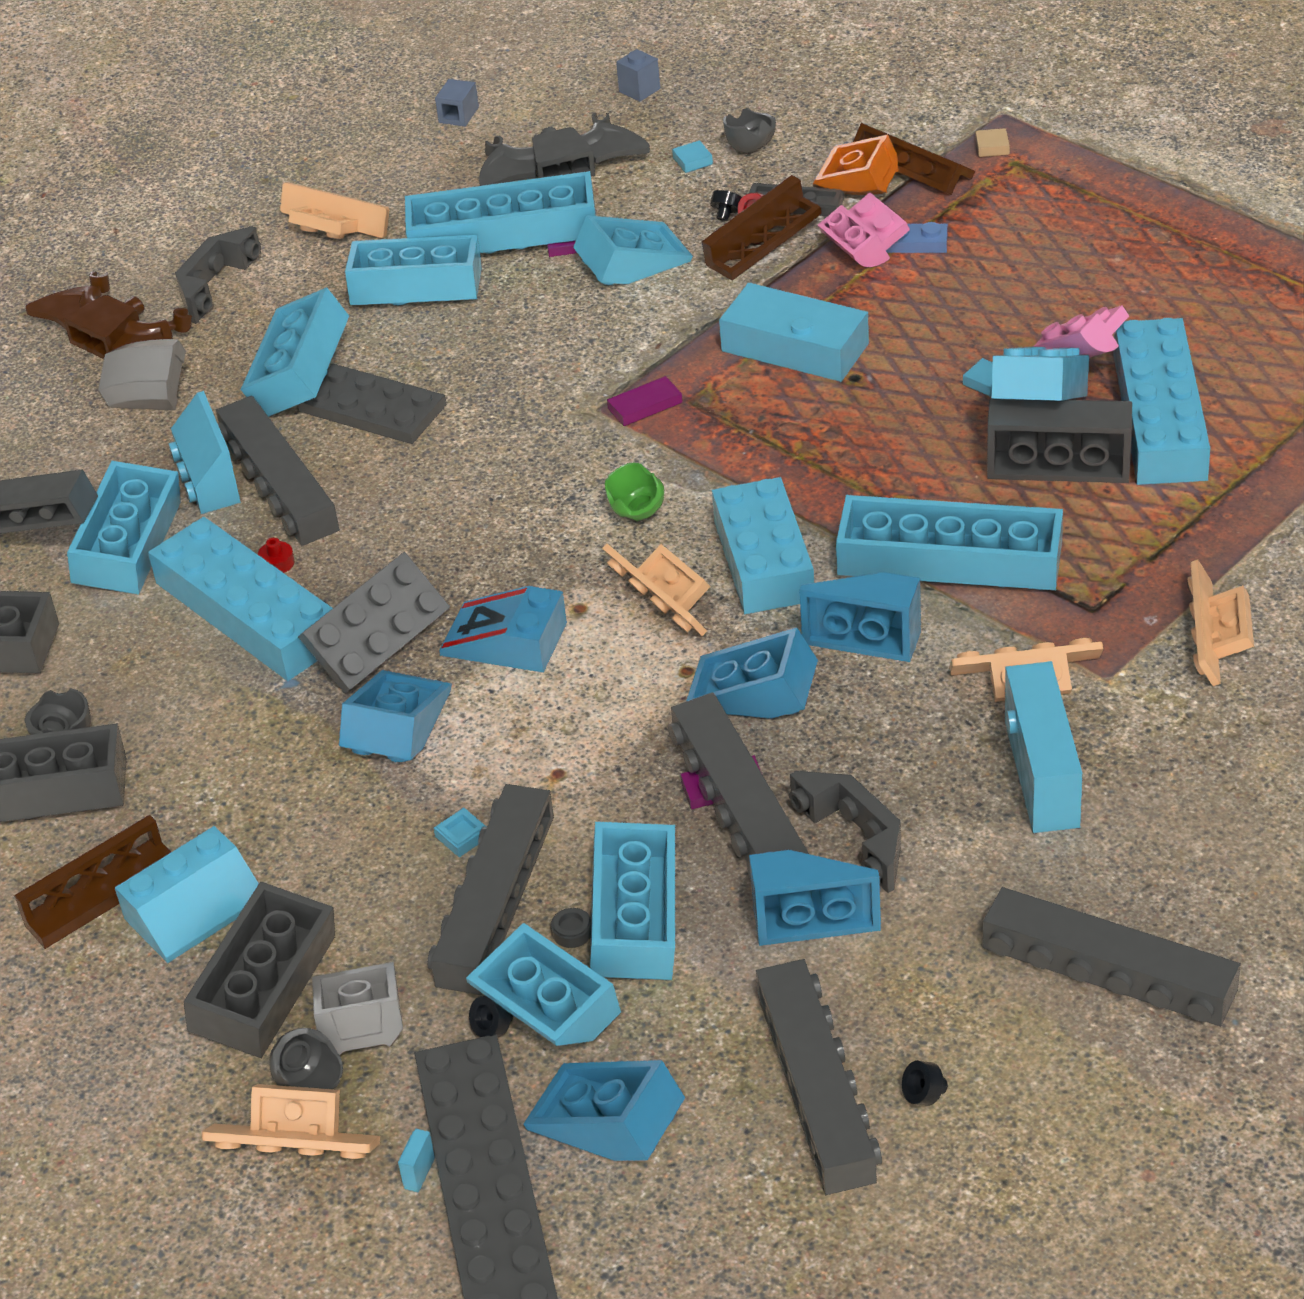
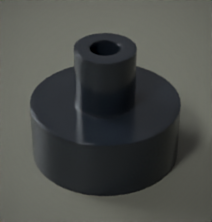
(725, 202)
(488, 1017)
(923, 1083)

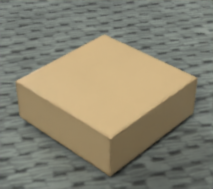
(992, 142)

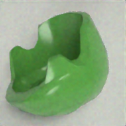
(634, 491)

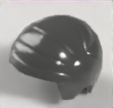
(749, 131)
(58, 712)
(305, 1060)

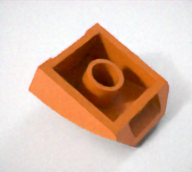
(860, 167)

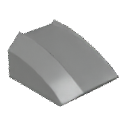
(143, 375)
(358, 1007)

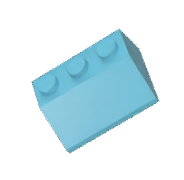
(203, 457)
(187, 894)
(547, 988)

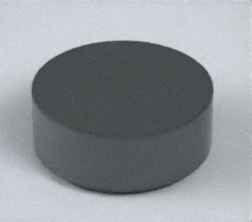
(571, 927)

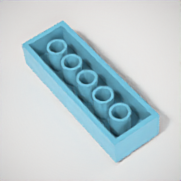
(505, 213)
(1167, 412)
(951, 541)
(239, 594)

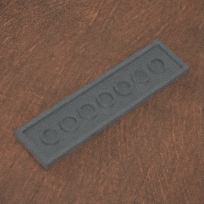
(484, 1172)

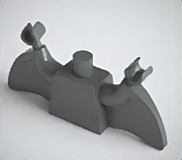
(559, 152)

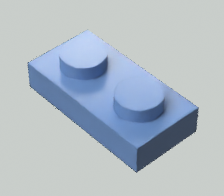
(922, 239)

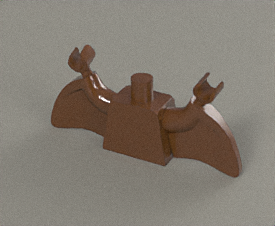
(103, 322)

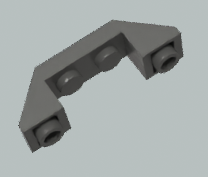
(231, 249)
(825, 793)

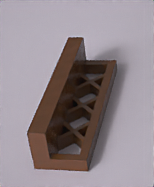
(921, 163)
(753, 226)
(95, 891)

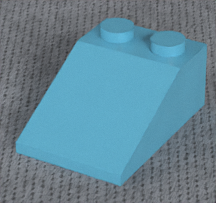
(628, 248)

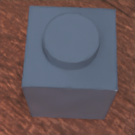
(638, 75)
(457, 102)

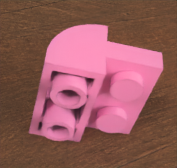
(865, 230)
(1088, 333)

